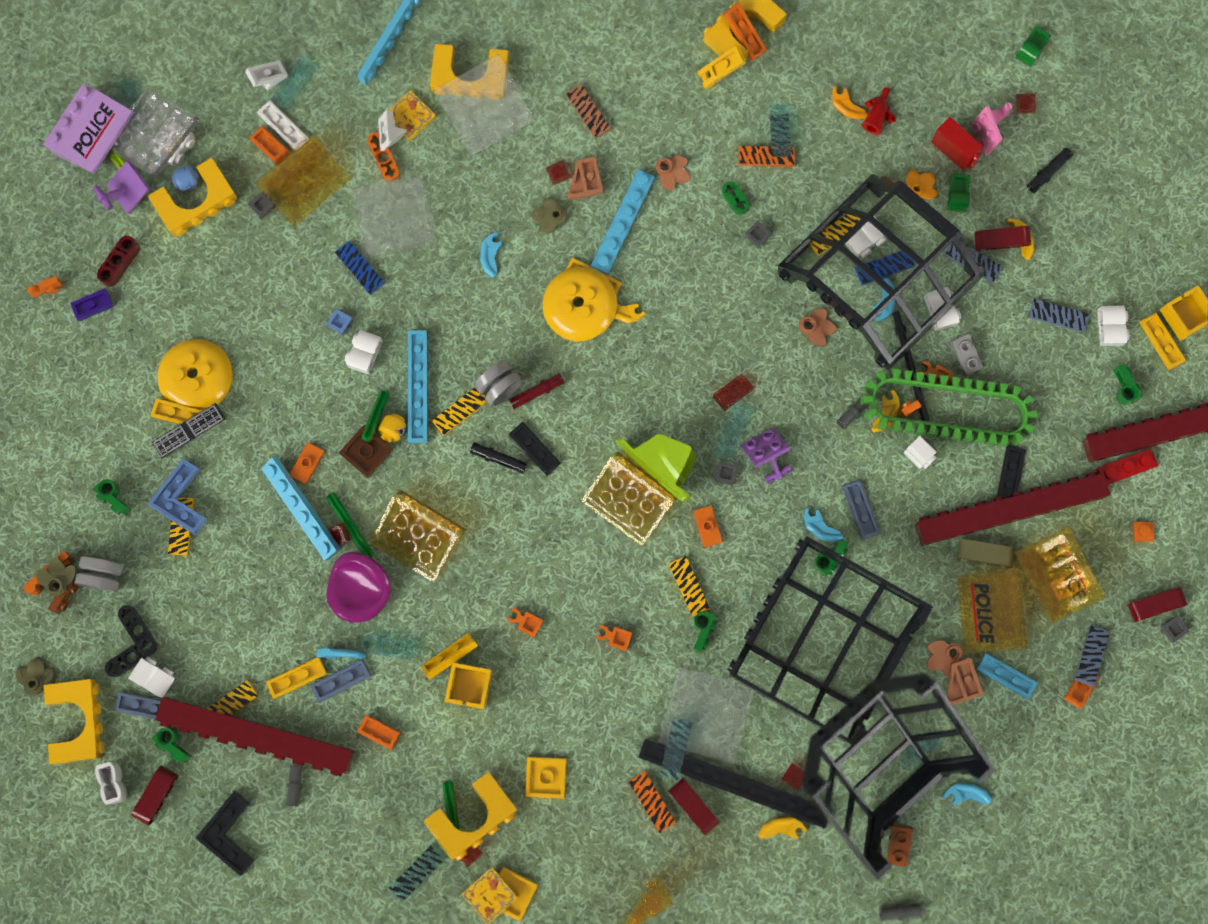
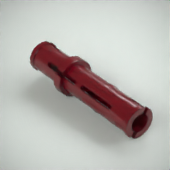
(536, 391)

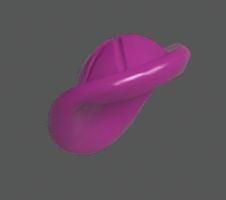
(357, 587)

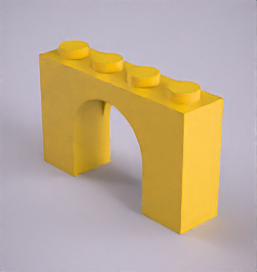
(765, 11)
(443, 64)
(180, 219)
(88, 744)
(498, 811)

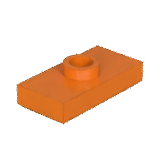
(269, 144)
(307, 463)
(707, 526)
(1079, 693)
(378, 732)

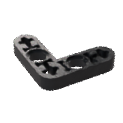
(139, 642)

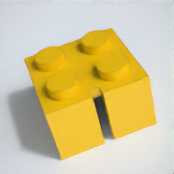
(1188, 315)
(468, 685)

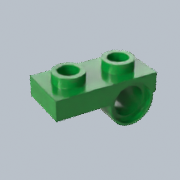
(1033, 46)
(958, 193)
(1125, 378)
(117, 506)
(840, 549)
(703, 641)
(177, 753)

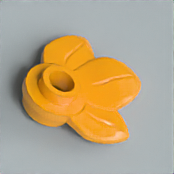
(922, 183)

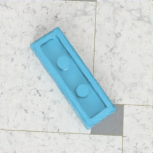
(1006, 676)

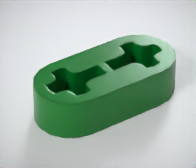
(738, 196)

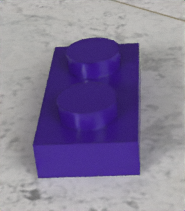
(91, 305)

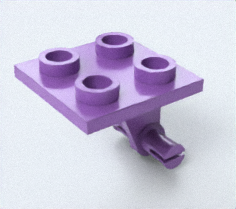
(125, 187)
(766, 448)

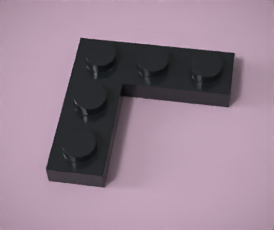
(214, 836)

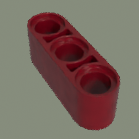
(1003, 238)
(117, 252)
(1157, 604)
(154, 794)
(693, 806)

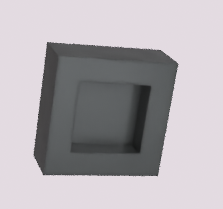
(261, 205)
(757, 234)
(726, 473)
(1174, 629)

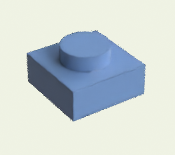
(339, 322)

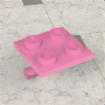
(986, 126)

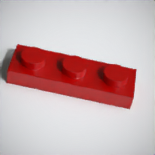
(1128, 466)

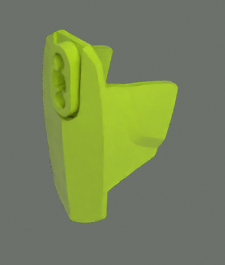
(665, 461)

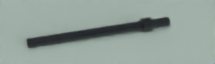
(901, 331)

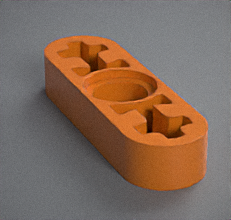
(384, 171)

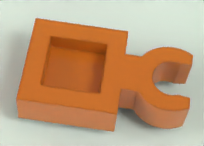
(46, 286)
(939, 370)
(528, 623)
(617, 638)

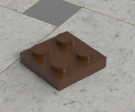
(365, 455)

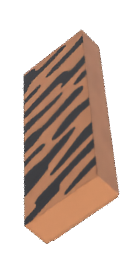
(588, 111)

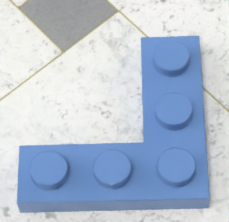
(167, 503)

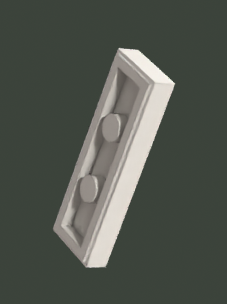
(281, 124)

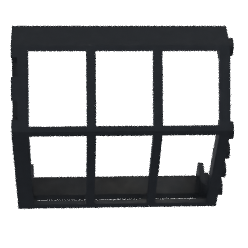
(882, 357)
(891, 662)
(913, 788)

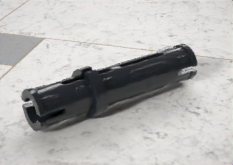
(1044, 176)
(492, 455)

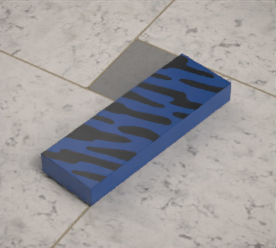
(886, 266)
(359, 267)

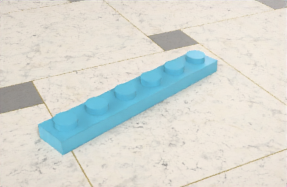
(386, 41)
(622, 222)
(418, 386)
(300, 508)

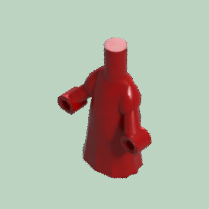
(879, 109)

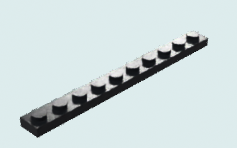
(739, 785)

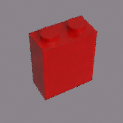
(957, 144)

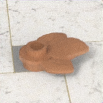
(675, 172)
(820, 327)
(940, 656)

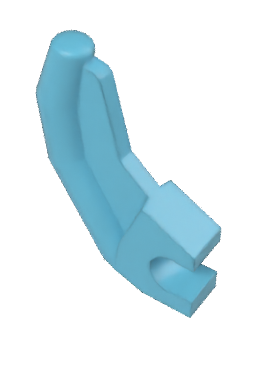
(488, 252)
(890, 308)
(819, 529)
(331, 653)
(967, 791)

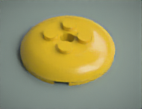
(585, 321)
(209, 385)

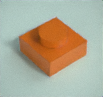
(909, 408)
(1143, 531)

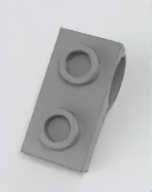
(966, 354)

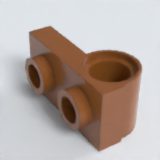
(61, 602)
(899, 844)

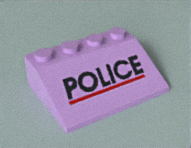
(88, 129)

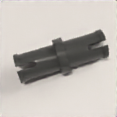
(853, 412)
(294, 785)
(900, 912)

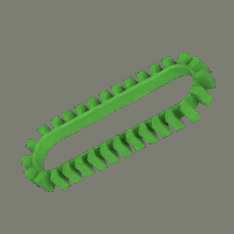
(943, 432)

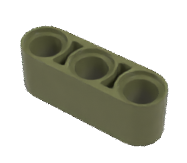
(985, 552)

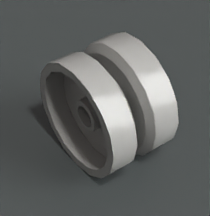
(498, 383)
(98, 574)

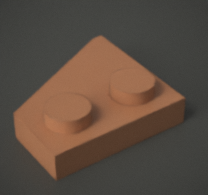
(585, 180)
(963, 682)

